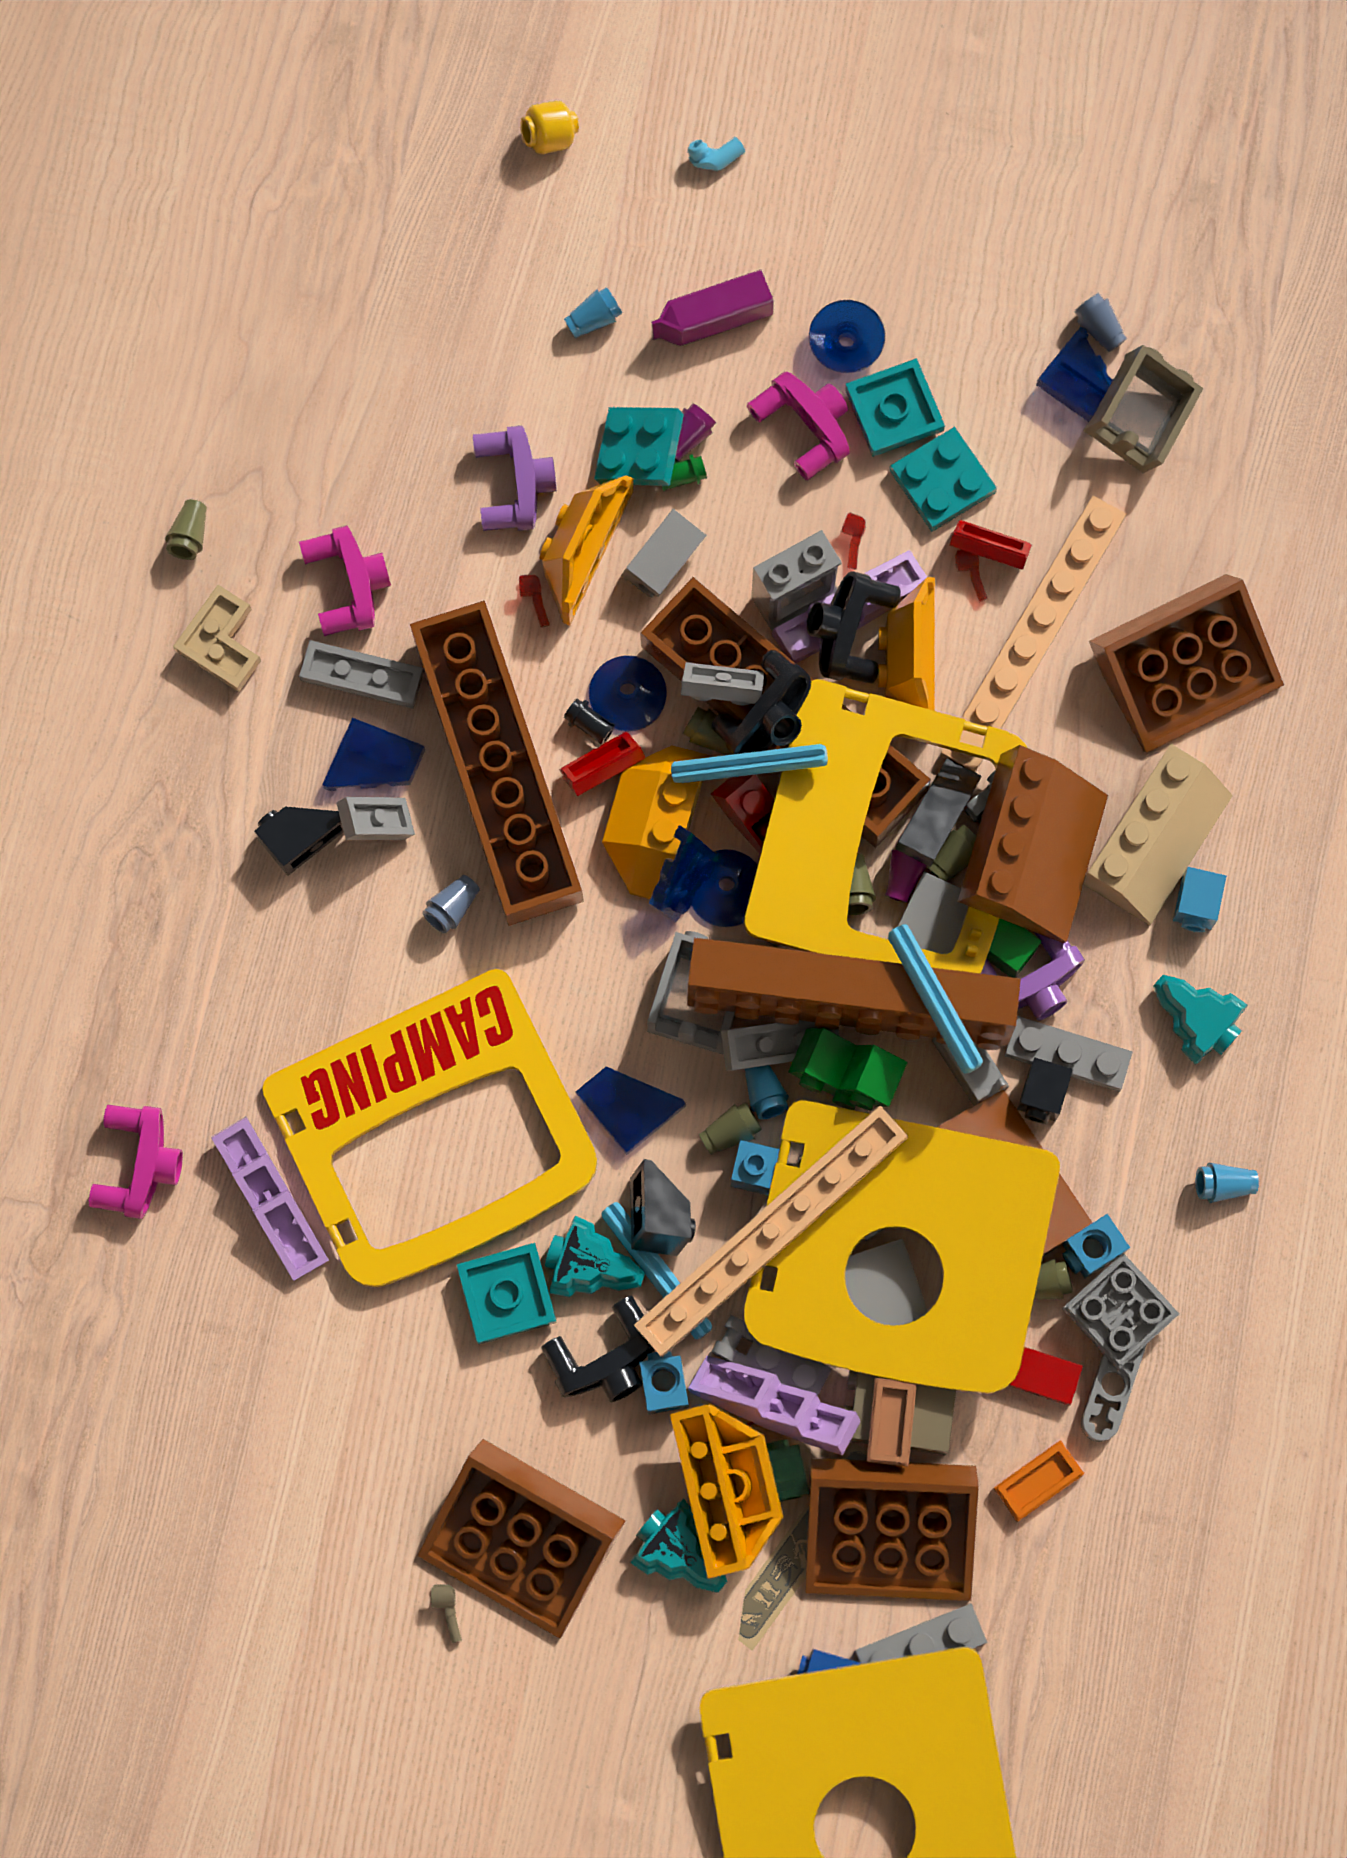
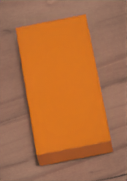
(1038, 1481)

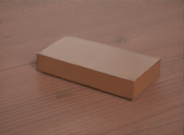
(891, 1422)

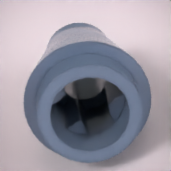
(1101, 322)
(451, 904)

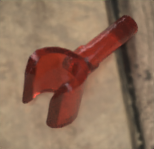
(854, 526)
(970, 562)
(531, 586)

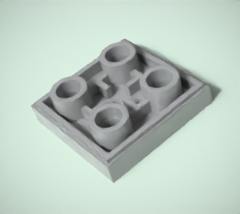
(935, 914)
(885, 1285)
(1120, 1311)

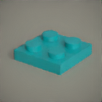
(894, 407)
(639, 445)
(943, 479)
(506, 1293)

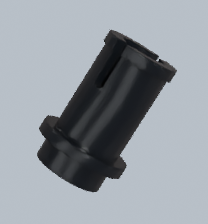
(589, 721)

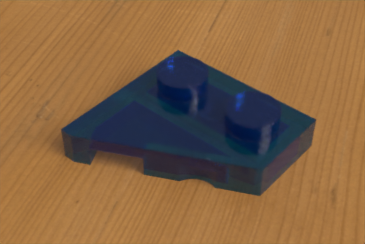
(1077, 376)
(373, 758)
(683, 875)
(628, 1106)

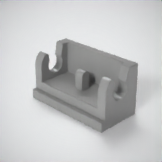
(663, 554)
(979, 1083)

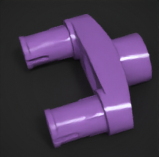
(532, 478)
(1041, 988)

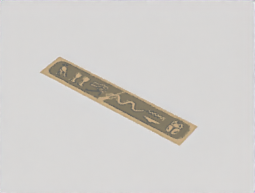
(780, 1575)

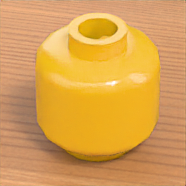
(549, 127)

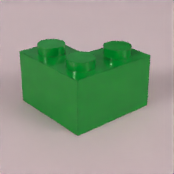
(849, 1072)

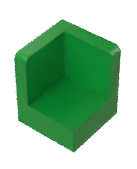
(1012, 948)

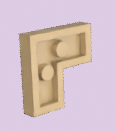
(210, 642)

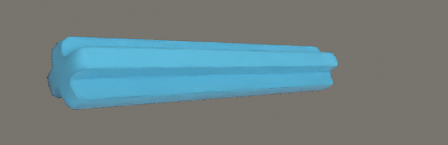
(749, 763)
(935, 999)
(649, 1262)

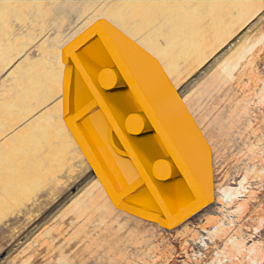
(581, 542)
(910, 648)
(646, 816)
(727, 1487)

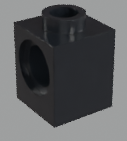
(1044, 1091)

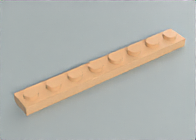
(1039, 624)
(771, 1231)

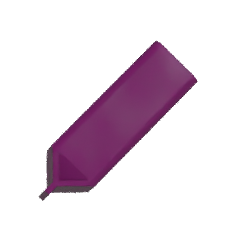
(714, 309)

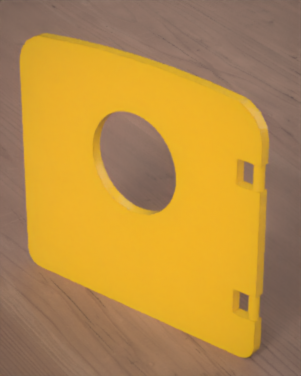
(970, 1197)
(897, 1719)

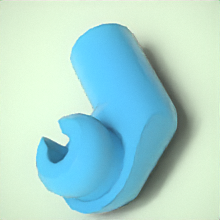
(714, 159)

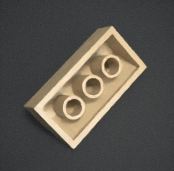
(1159, 835)

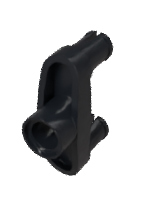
(838, 624)
(774, 714)
(611, 1371)

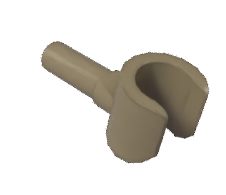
(445, 1597)

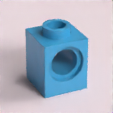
(1199, 899)
(754, 1167)
(1103, 1231)
(664, 1401)

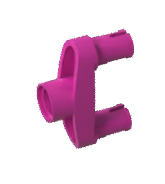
(816, 410)
(364, 574)
(152, 1165)

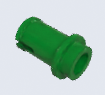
(687, 472)

